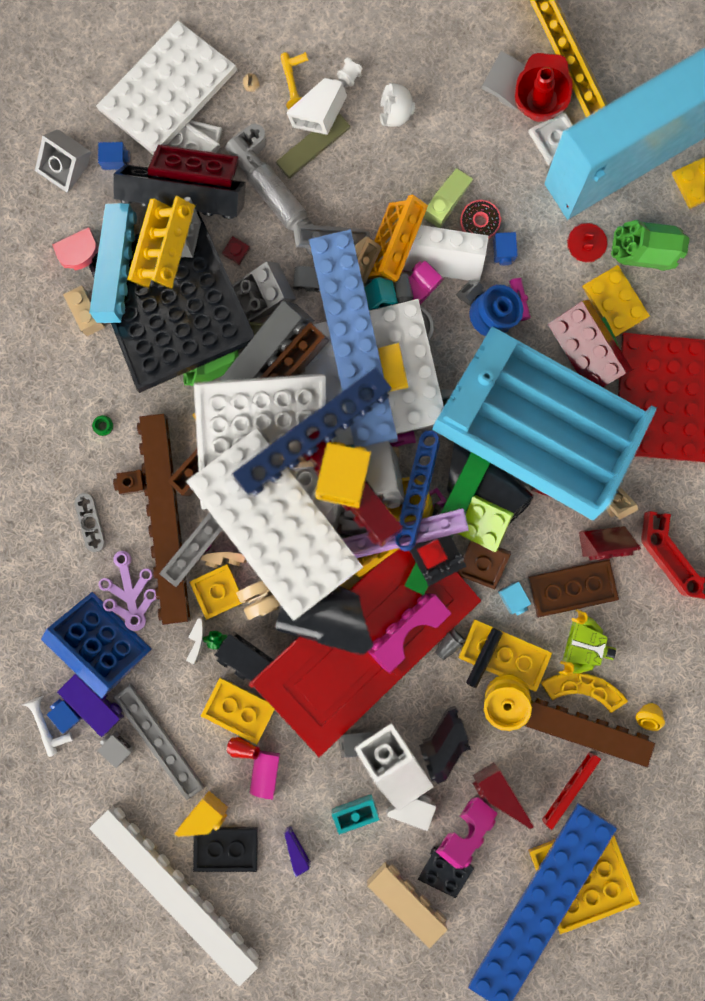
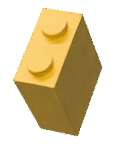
(343, 474)

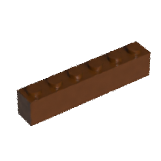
(589, 733)

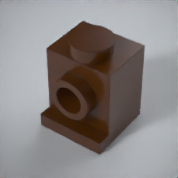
(136, 485)

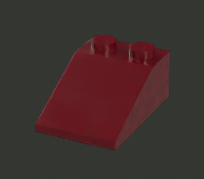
(492, 785)

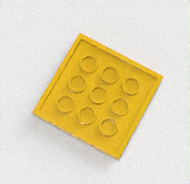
(604, 891)

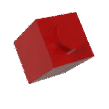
(432, 553)

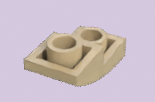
(218, 558)

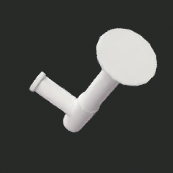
(49, 743)

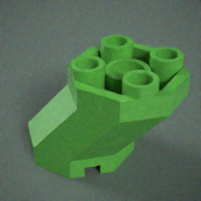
(649, 245)
(210, 370)

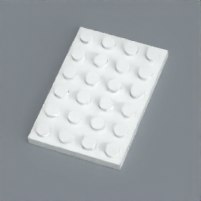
(166, 87)

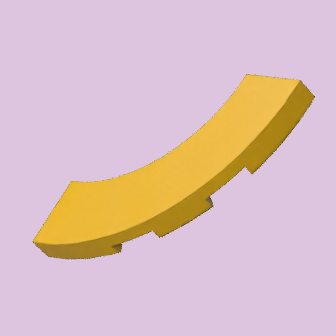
(584, 684)

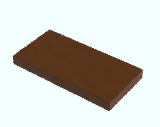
(573, 588)

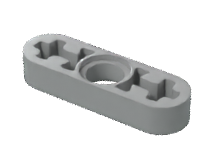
(82, 518)

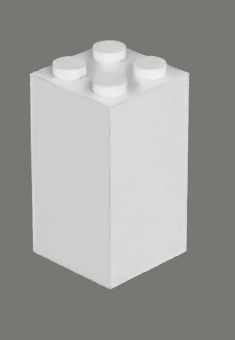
(393, 767)

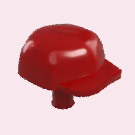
(544, 87)

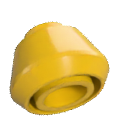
(650, 717)

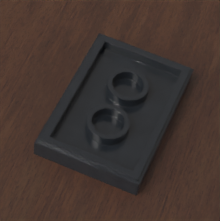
(226, 850)

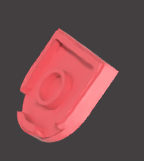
(76, 250)

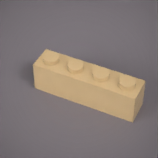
(407, 904)

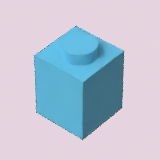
(514, 598)

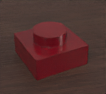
(236, 250)

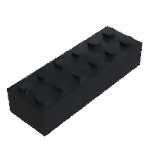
(135, 185)

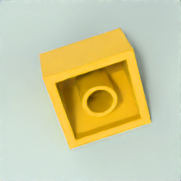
(205, 816)

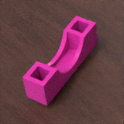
(389, 648)

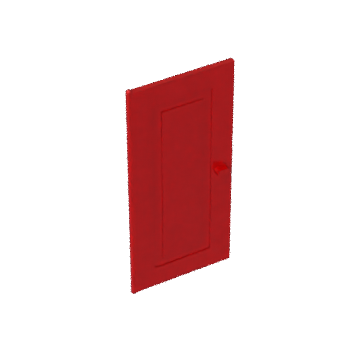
(330, 689)

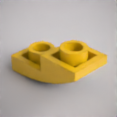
(393, 366)

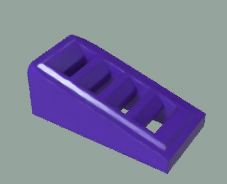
(298, 857)

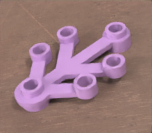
(129, 594)

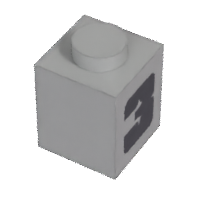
(115, 749)

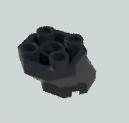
(445, 745)

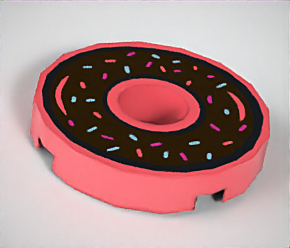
(483, 209)

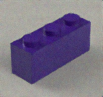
(97, 712)

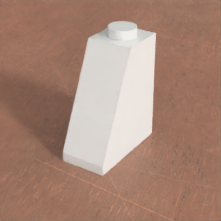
(318, 107)

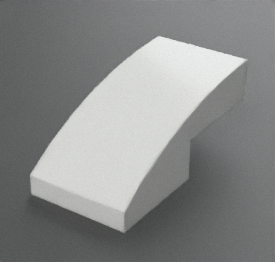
(197, 635)

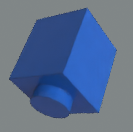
(112, 155)
(505, 248)
(63, 716)

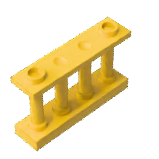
(150, 241)

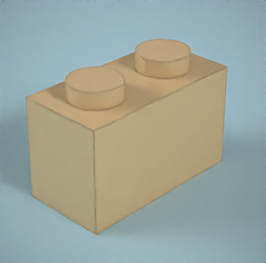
(79, 304)

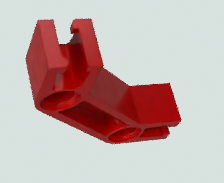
(669, 556)

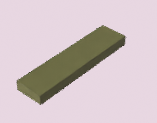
(311, 147)

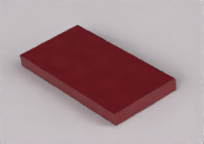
(193, 165)

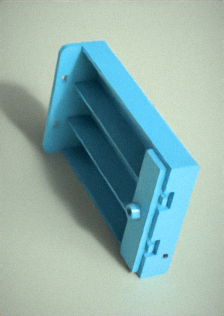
(544, 424)

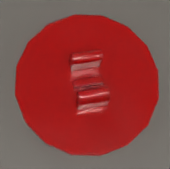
(587, 242)

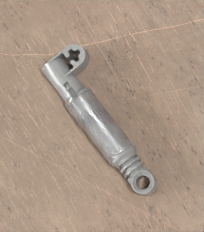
(264, 179)

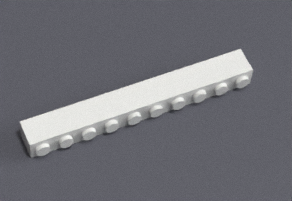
(176, 895)

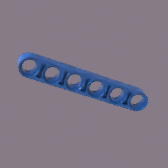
(421, 490)

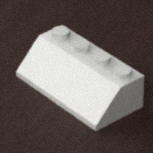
(449, 252)

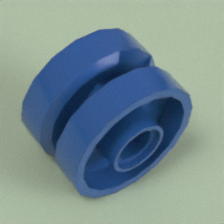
(497, 308)

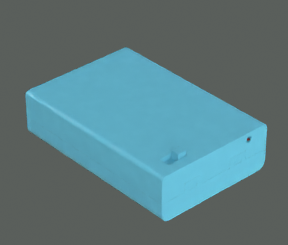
(629, 137)

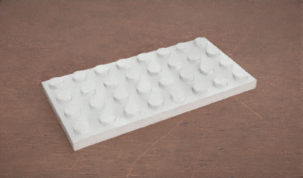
(277, 529)

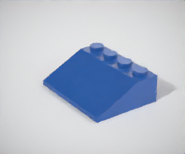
(95, 644)

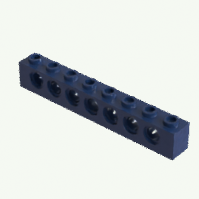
(372, 381)

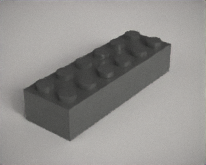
(269, 342)

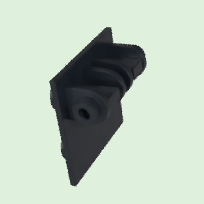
(445, 568)
(443, 876)

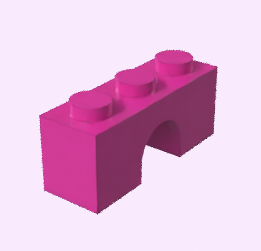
(479, 820)

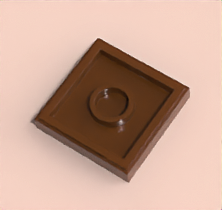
(484, 565)

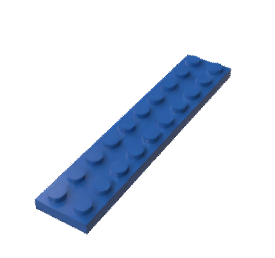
(542, 905)

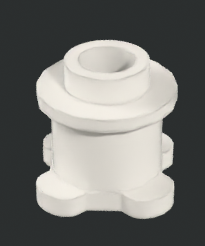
(349, 72)

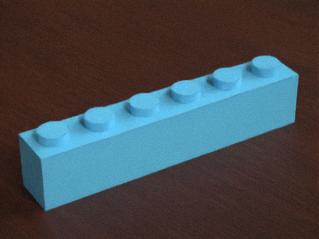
(113, 263)

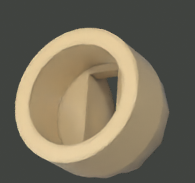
(255, 81)

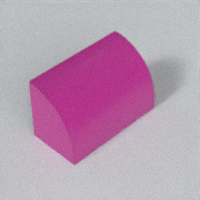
(264, 775)

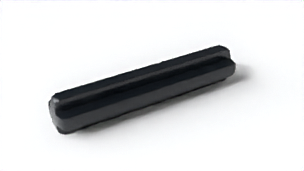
(484, 657)

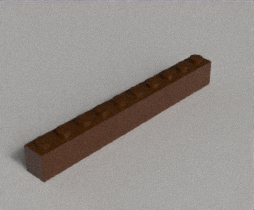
(289, 363)
(163, 514)

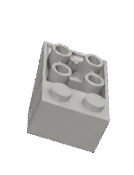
(263, 291)

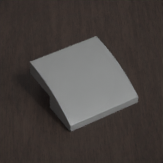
(503, 79)

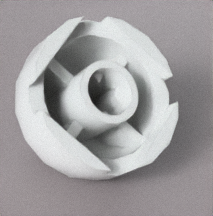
(397, 105)

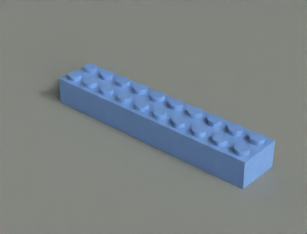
(351, 330)

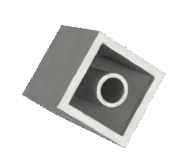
(385, 474)

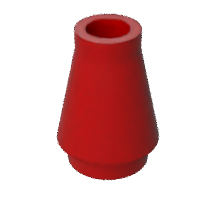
(241, 748)

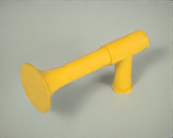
(287, 63)

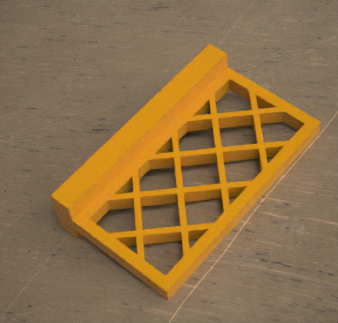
(402, 236)

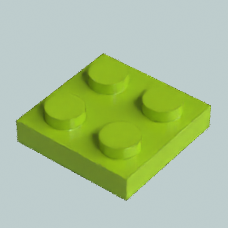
(486, 523)

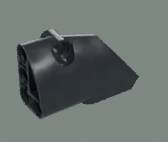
(496, 485)
(332, 622)

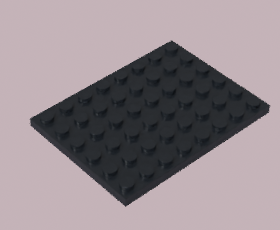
(183, 325)

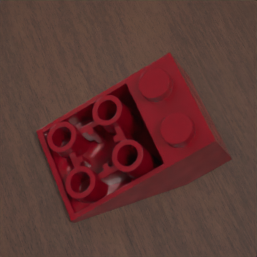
(608, 543)

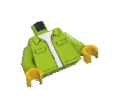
(585, 646)

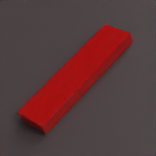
(571, 790)

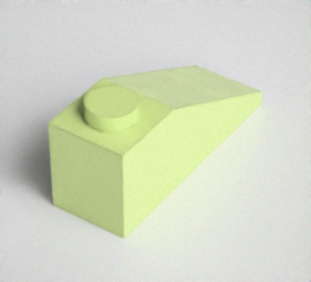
(447, 198)

